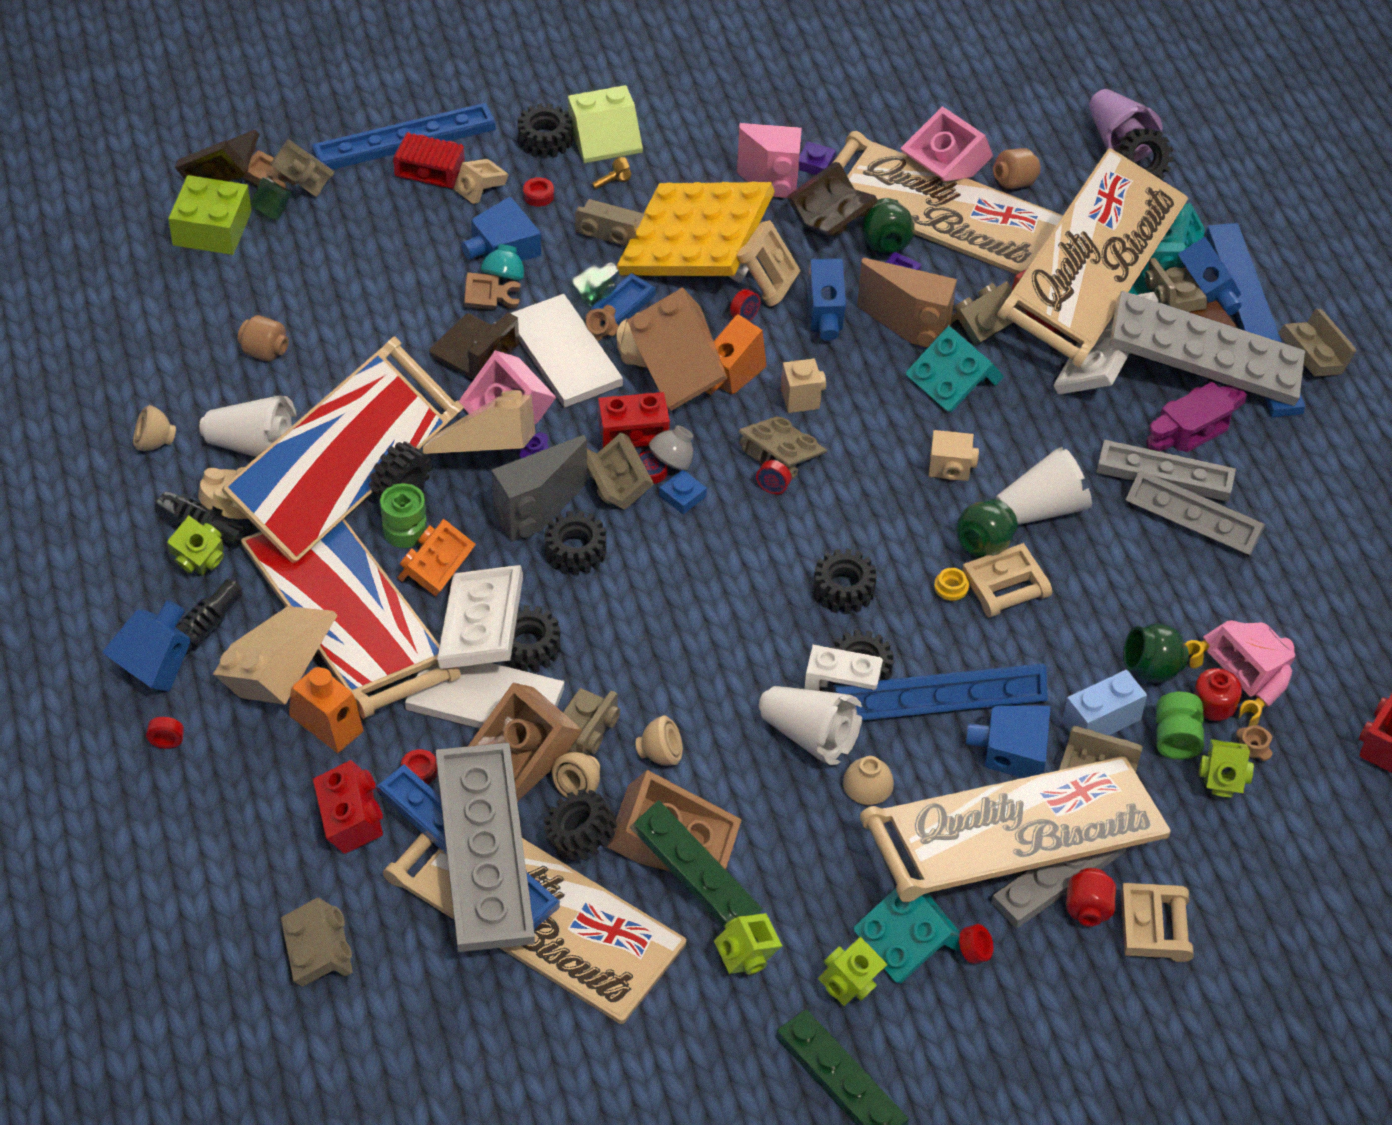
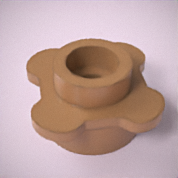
(594, 319)
(1259, 736)

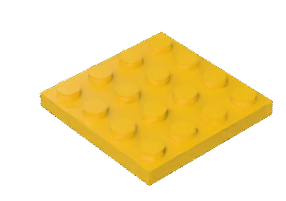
(696, 229)

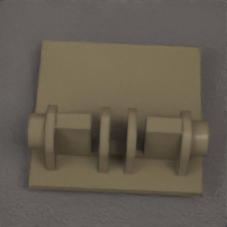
(780, 442)

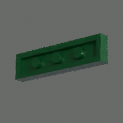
(693, 865)
(838, 1072)

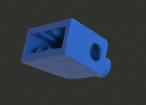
(504, 225)
(1211, 275)
(826, 308)
(151, 646)
(1013, 739)

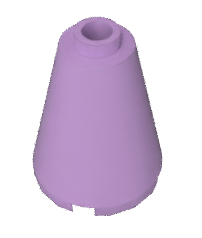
(1117, 115)

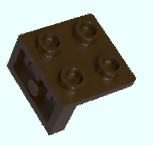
(221, 161)
(830, 201)
(473, 342)

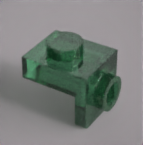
(596, 282)

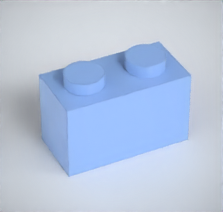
(1106, 705)

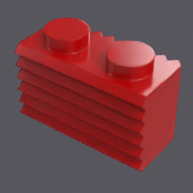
(429, 160)

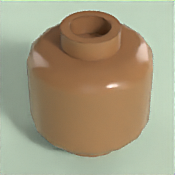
(1016, 168)
(263, 338)

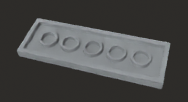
(1207, 348)
(484, 847)

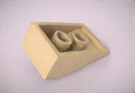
(497, 425)
(274, 654)

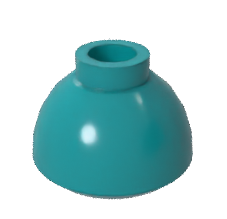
(504, 263)

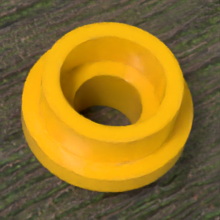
(948, 578)

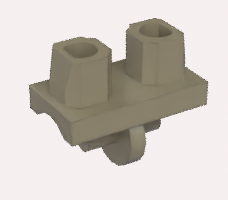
(302, 167)

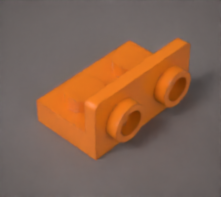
(437, 558)

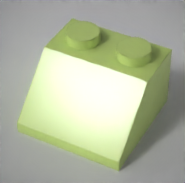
(604, 124)

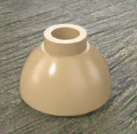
(152, 430)
(661, 742)
(575, 772)
(868, 781)

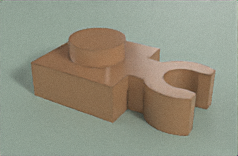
(261, 167)
(484, 292)

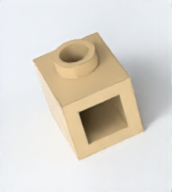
(802, 385)
(952, 455)

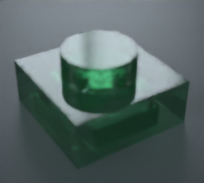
(270, 198)

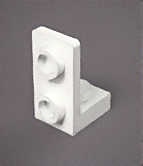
(841, 667)

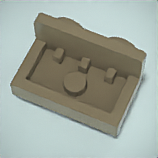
(980, 316)
(618, 472)
(1090, 747)
(316, 941)

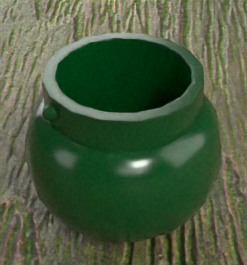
(888, 226)
(986, 528)
(1155, 652)

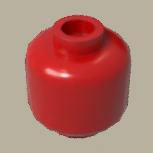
(1219, 693)
(1091, 897)

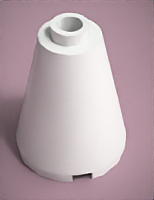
(248, 425)
(1048, 489)
(814, 719)

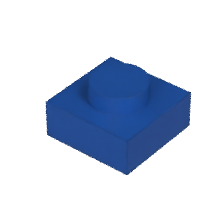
(683, 492)

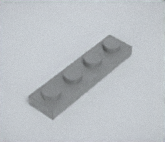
(1190, 474)
(1195, 512)
(1044, 886)

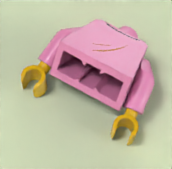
(1254, 656)

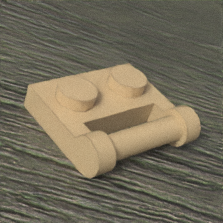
(776, 260)
(1004, 570)
(1144, 921)

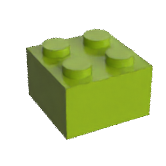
(210, 215)

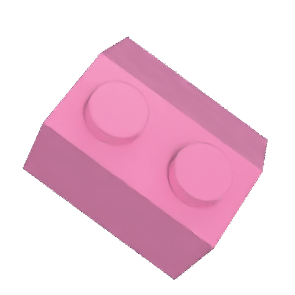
(948, 147)
(770, 155)
(504, 374)

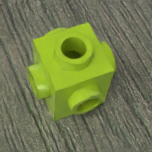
(196, 546)
(1223, 755)
(747, 943)
(851, 971)

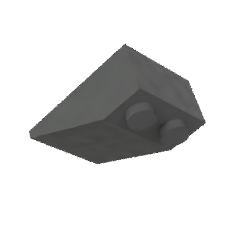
(538, 487)

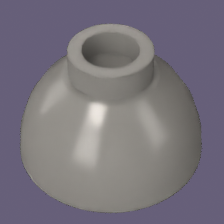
(674, 447)

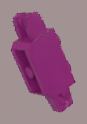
(1195, 418)

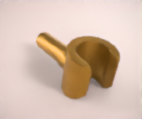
(620, 172)

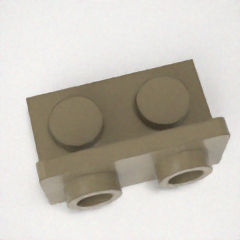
(607, 222)
(1174, 287)
(1324, 344)
(593, 716)

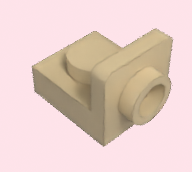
(476, 176)

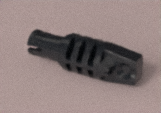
(178, 508)
(209, 613)

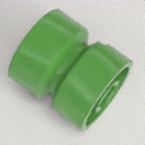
(403, 515)
(1180, 725)

